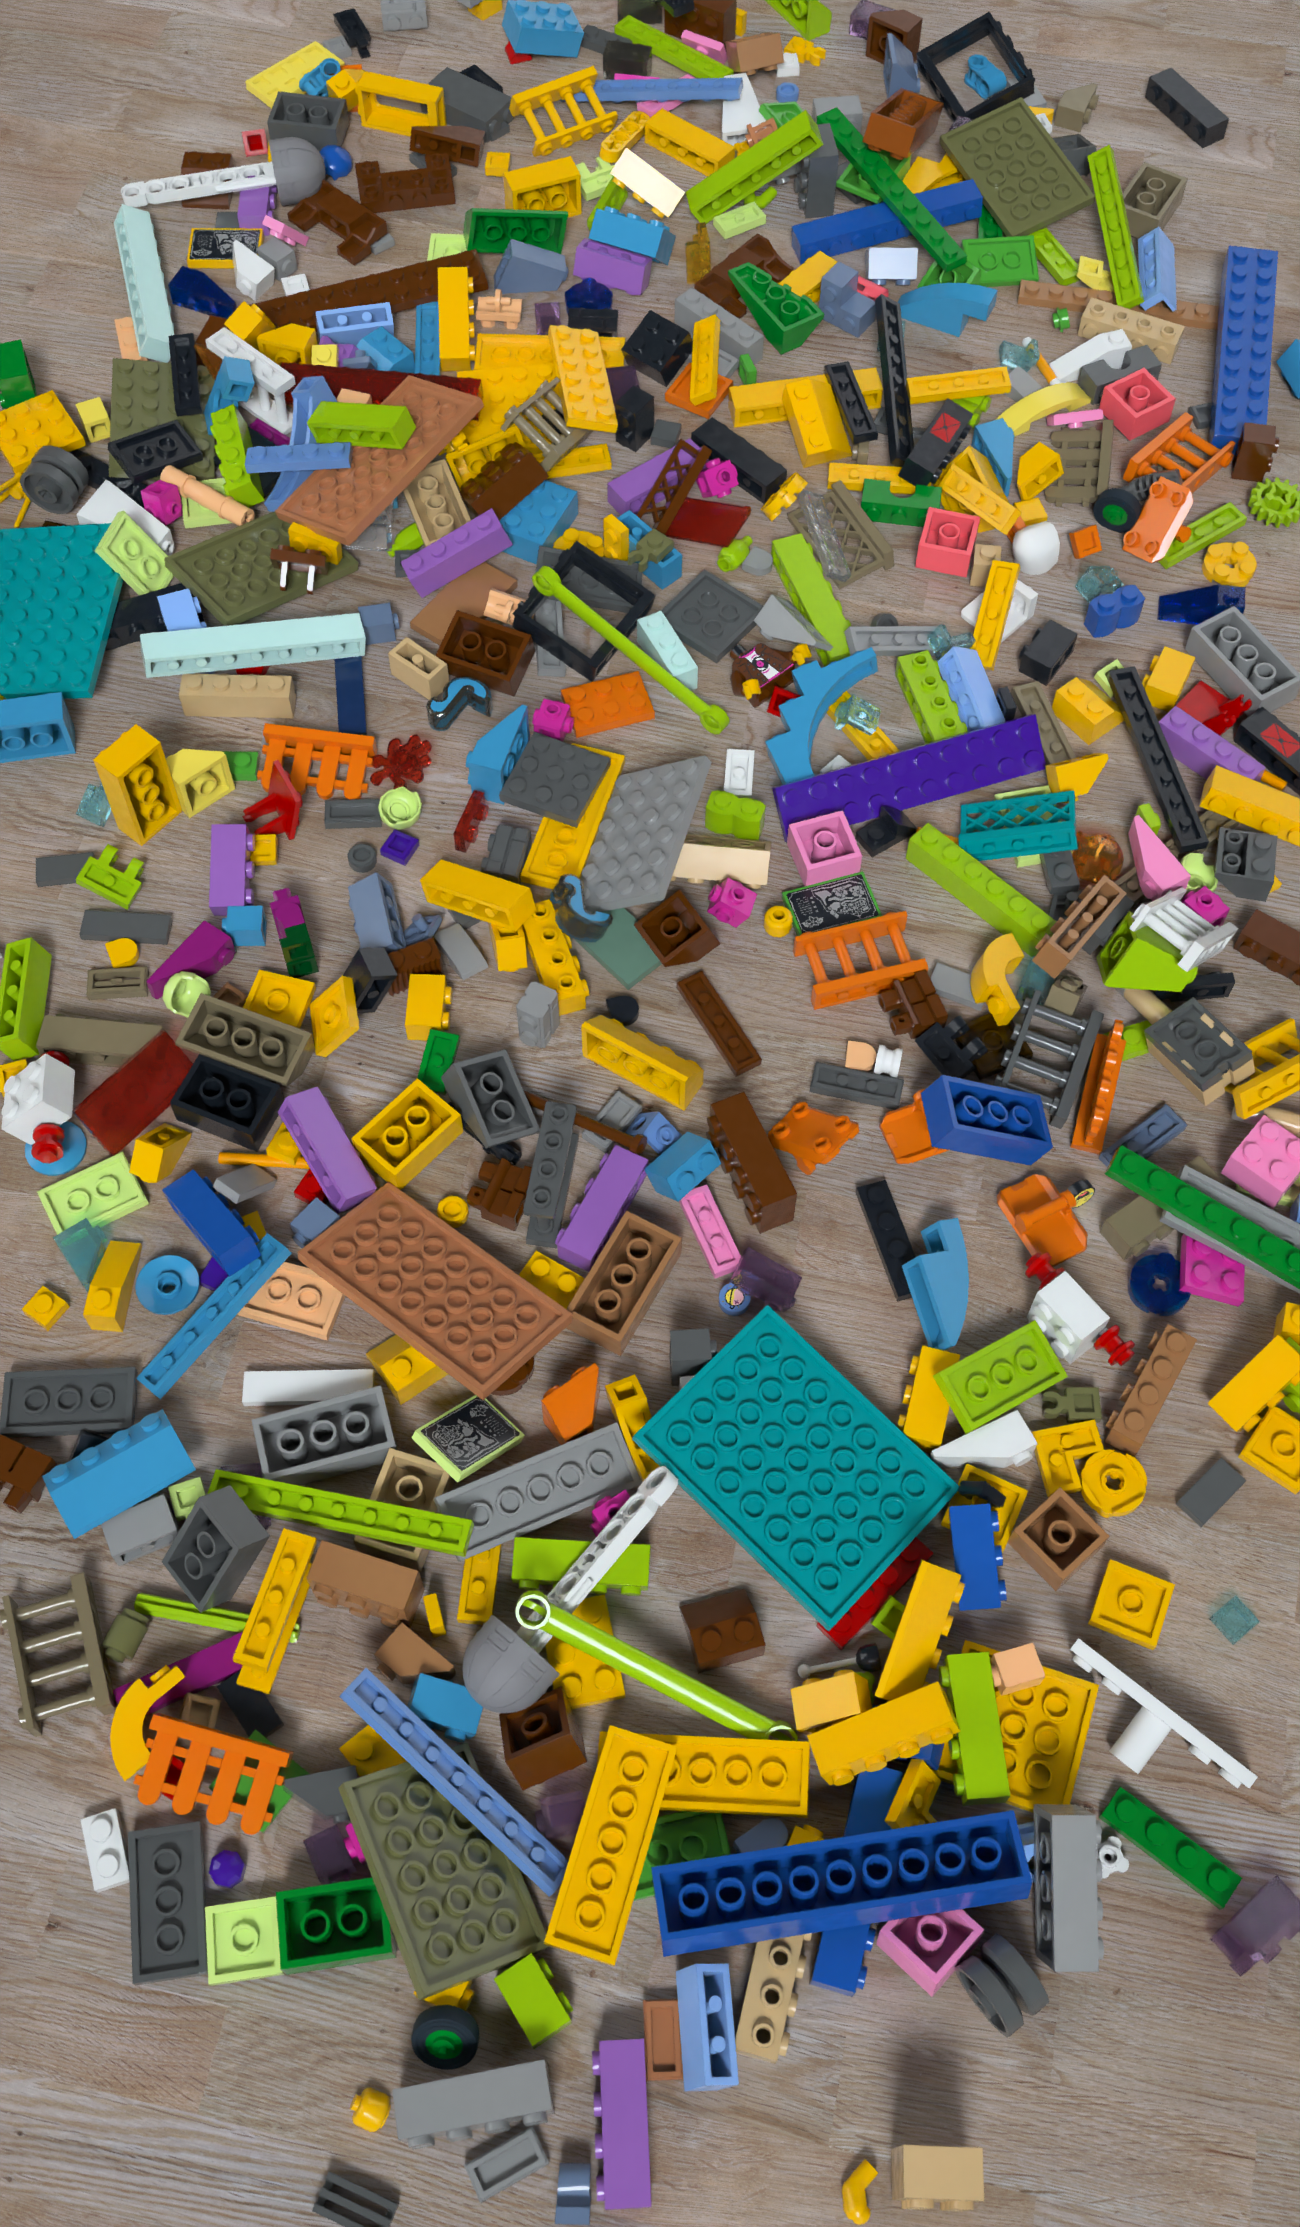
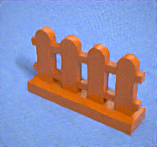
(323, 746)
(1099, 1090)
(231, 1767)

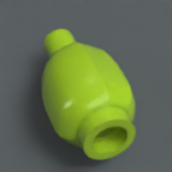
(407, 539)
(733, 556)

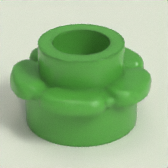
(1061, 319)

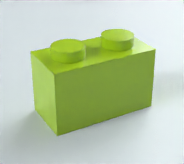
(534, 2000)

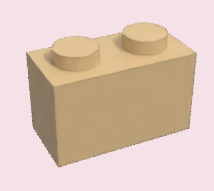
(418, 668)

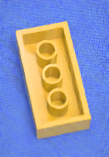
(138, 784)

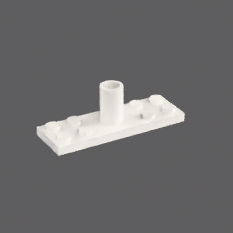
(1154, 1723)

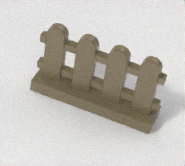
(1082, 457)

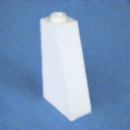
(740, 113)
(110, 500)

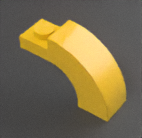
(989, 979)
(631, 1413)
(126, 1728)

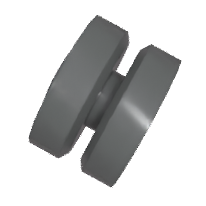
(54, 480)
(1002, 1985)

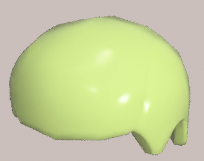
(400, 808)
(1200, 873)
(183, 991)

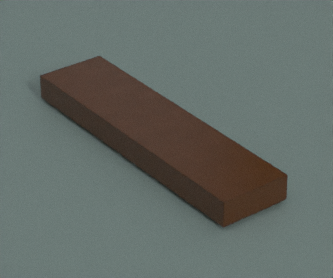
(719, 1023)

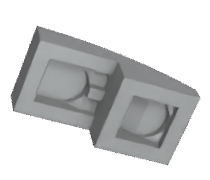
(460, 951)

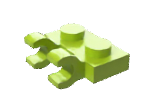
(109, 882)

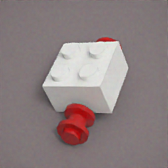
(39, 1103)
(1071, 1316)

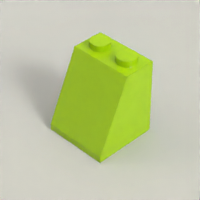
(1142, 960)

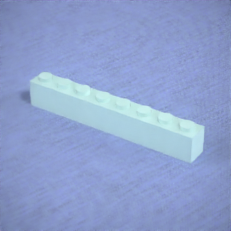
(144, 283)
(252, 645)

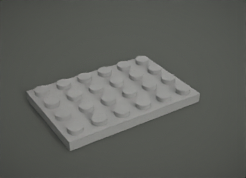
(642, 835)

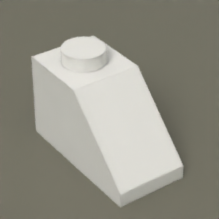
(251, 272)

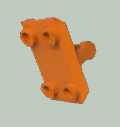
(1160, 521)
(908, 1133)
(812, 1135)
(1044, 1218)

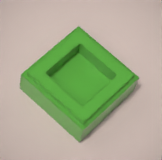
(747, 370)

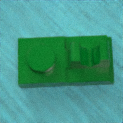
(437, 1059)

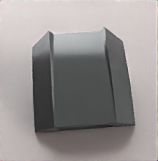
(1076, 150)

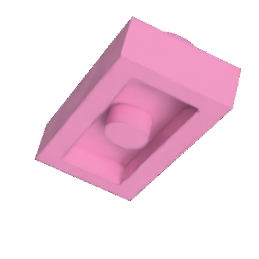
(284, 232)

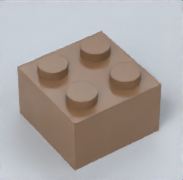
(755, 52)
(1058, 1539)

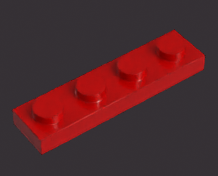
(887, 1584)

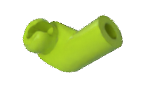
(762, 200)

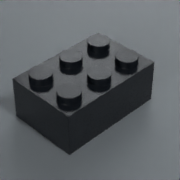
(227, 1102)

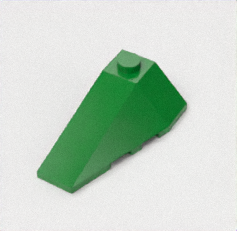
(779, 312)

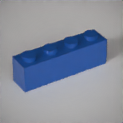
(212, 1222)

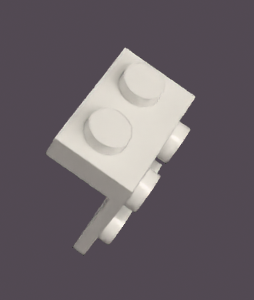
(1020, 611)

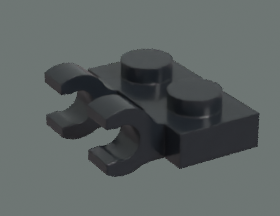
(945, 1054)

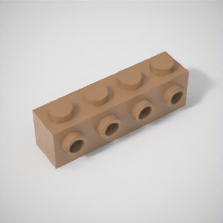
(1080, 925)
(1150, 1391)

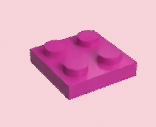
(1210, 1273)

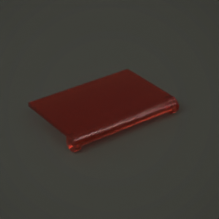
(708, 522)

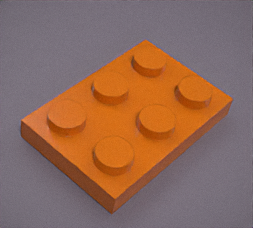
(608, 704)

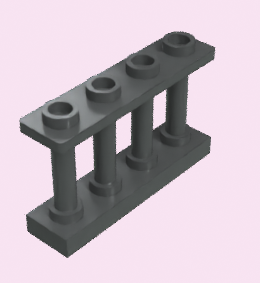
(1077, 1054)
(551, 1174)

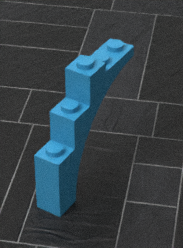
(801, 716)

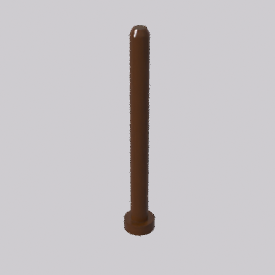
(636, 1144)

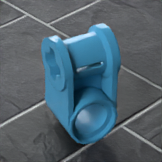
(984, 76)
(315, 81)

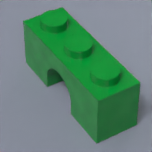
(886, 508)

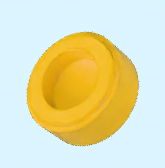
(453, 1211)

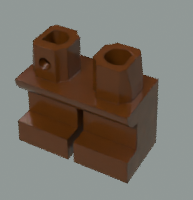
(916, 1004)
(505, 1195)
(22, 1473)

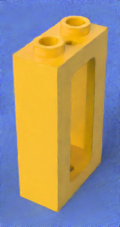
(395, 119)

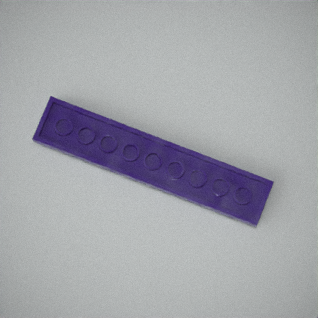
(916, 774)

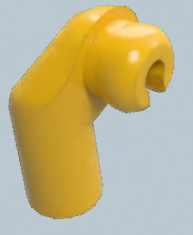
(854, 2193)

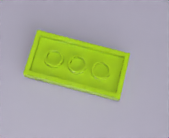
(1000, 1376)

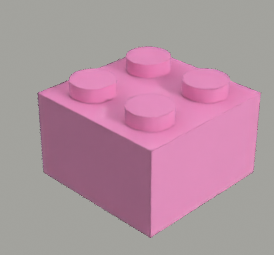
(824, 848)
(1265, 1162)
(930, 1945)

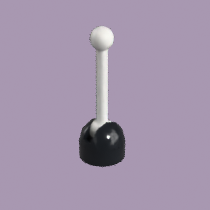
(866, 1658)

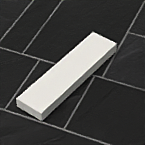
(302, 1386)

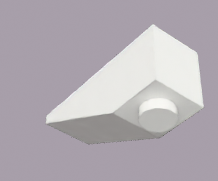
(1107, 346)
(990, 1446)

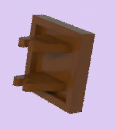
(308, 562)

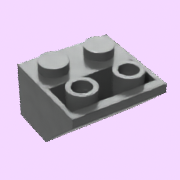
(1246, 862)

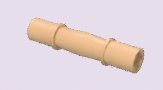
(207, 496)

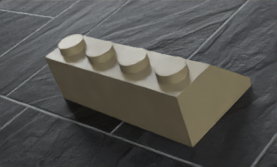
(246, 1040)

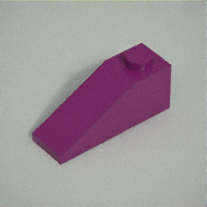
(200, 953)

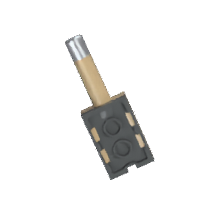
(1192, 1045)

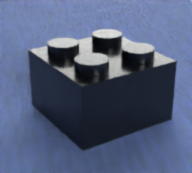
(658, 348)

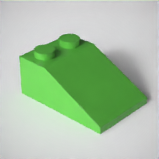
(854, 183)

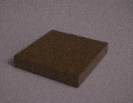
(996, 1040)

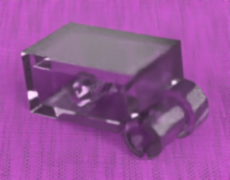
(1259, 1926)

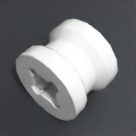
(888, 1061)

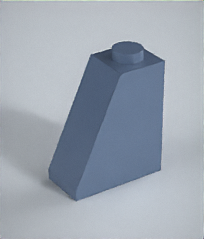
(529, 269)

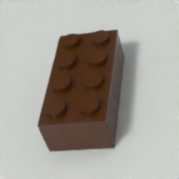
(751, 1163)

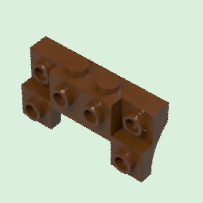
(406, 188)
(342, 216)
(718, 285)

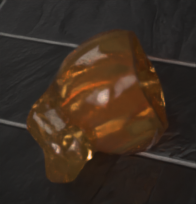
(1097, 857)

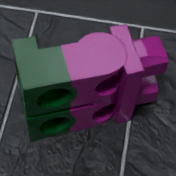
(293, 934)

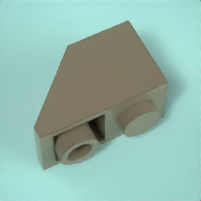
(1076, 107)
(1066, 995)

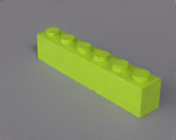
(754, 167)
(811, 593)
(978, 888)

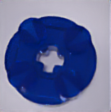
(588, 291)
(1143, 1277)

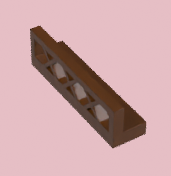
(680, 491)

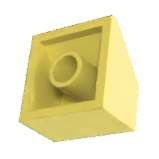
(199, 778)

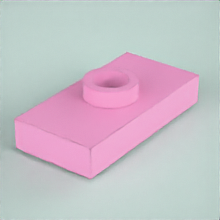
(705, 45)
(1074, 419)

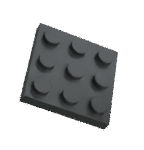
(711, 615)
(555, 779)

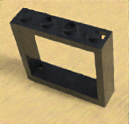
(959, 40)
(609, 576)

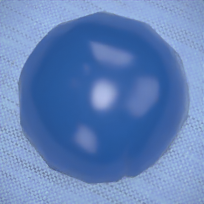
(336, 161)

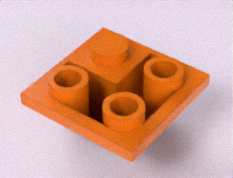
(572, 1408)

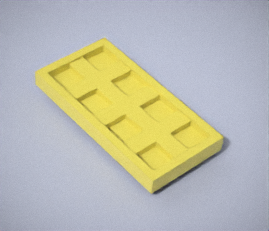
(287, 73)

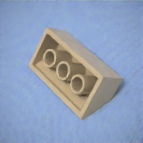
(435, 502)
(723, 858)

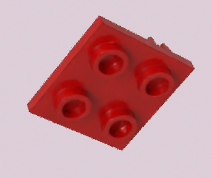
(1213, 708)
(281, 799)

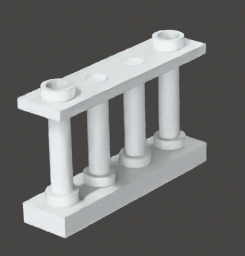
(266, 374)
(1183, 928)

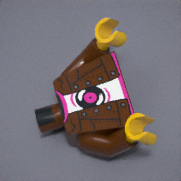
(763, 668)

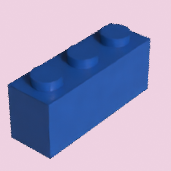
(977, 1556)

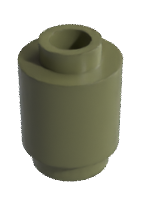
(125, 1635)

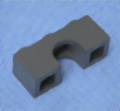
(1099, 374)

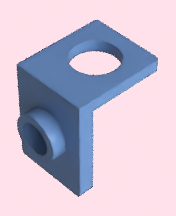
(657, 1129)

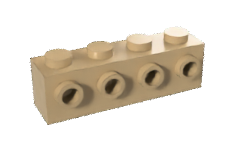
(1141, 329)
(237, 695)
(770, 1998)

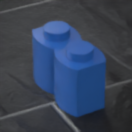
(1114, 611)

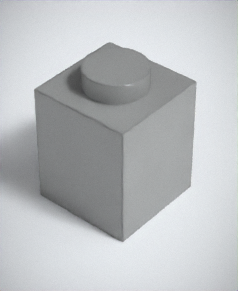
(279, 256)

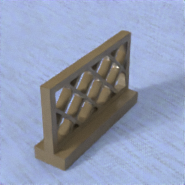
(862, 527)

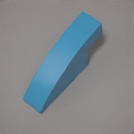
(947, 305)
(940, 1283)

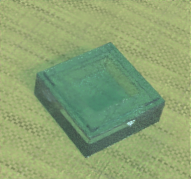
(1234, 1620)

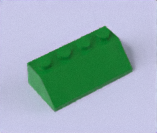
(493, 228)

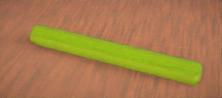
(187, 1612)

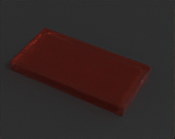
(134, 1093)

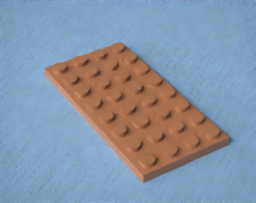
(350, 499)
(435, 1289)

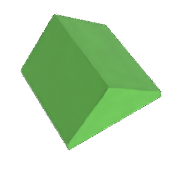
(965, 273)

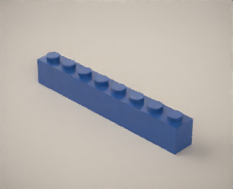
(879, 224)

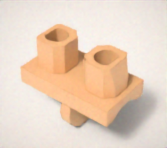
(499, 309)
(502, 606)

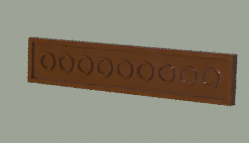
(400, 287)

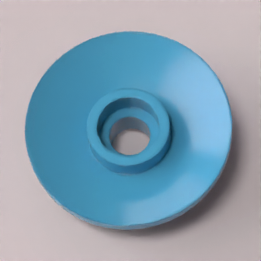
(74, 1152)
(165, 1272)

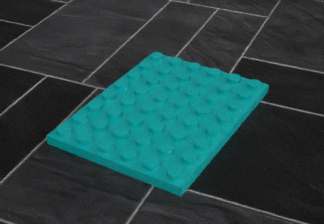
(54, 610)
(797, 1466)

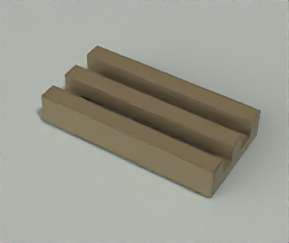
(117, 986)

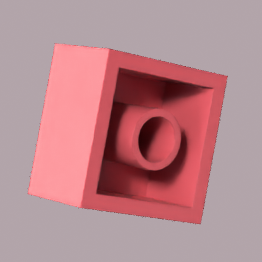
(1137, 404)
(947, 542)

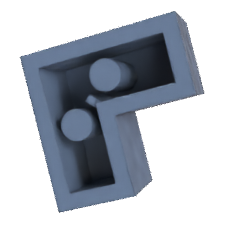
(842, 302)

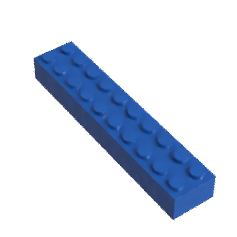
(1243, 343)
(840, 1883)

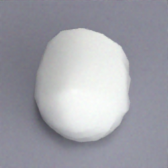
(1036, 548)

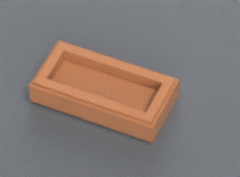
(662, 2040)

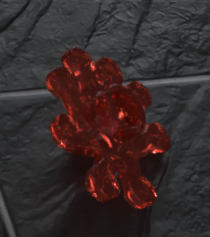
(402, 762)

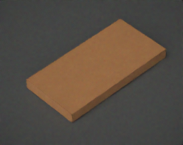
(466, 594)

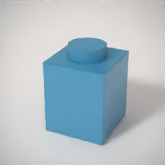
(245, 925)

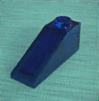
(199, 293)
(1200, 604)

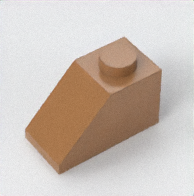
(407, 1655)

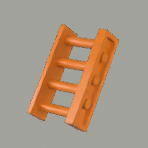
(1167, 442)
(856, 985)

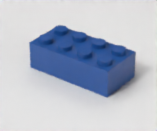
(986, 1120)

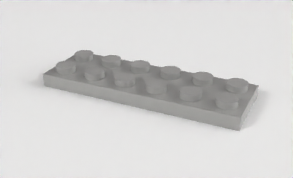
(1257, 1213)
(542, 1488)

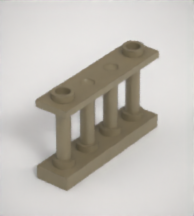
(562, 444)
(92, 1661)

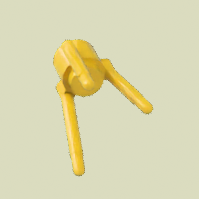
(16, 492)

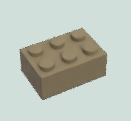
(1152, 198)

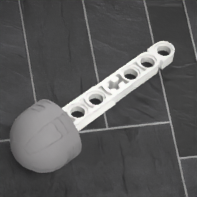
(294, 168)
(505, 1666)

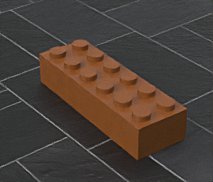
(902, 123)

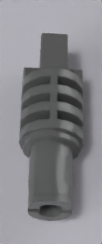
(1140, 486)

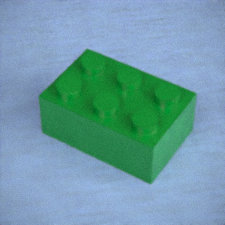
(332, 1926)

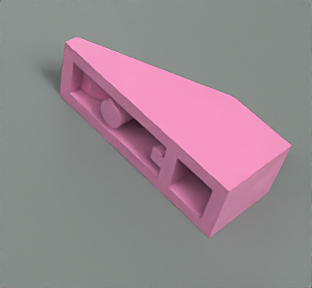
(1154, 863)

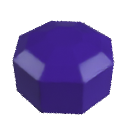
(227, 1869)

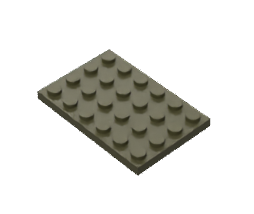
(1017, 169)
(145, 399)
(236, 575)
(442, 1882)

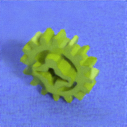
(1276, 502)

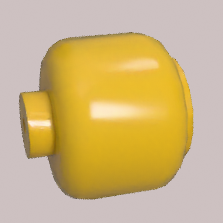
(778, 921)
(370, 2109)

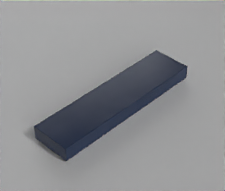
(350, 695)

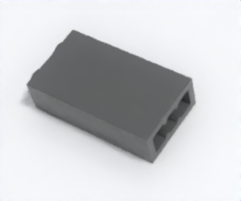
(472, 103)

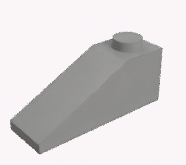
(784, 622)

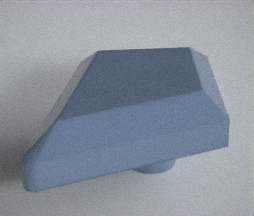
(360, 361)
(422, 928)

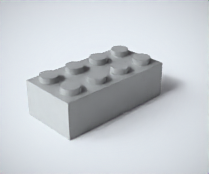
(1243, 661)
(325, 1438)
(1067, 1888)
(473, 2102)

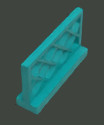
(1019, 838)

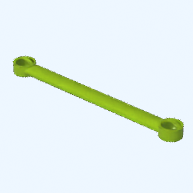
(711, 716)
(650, 1670)

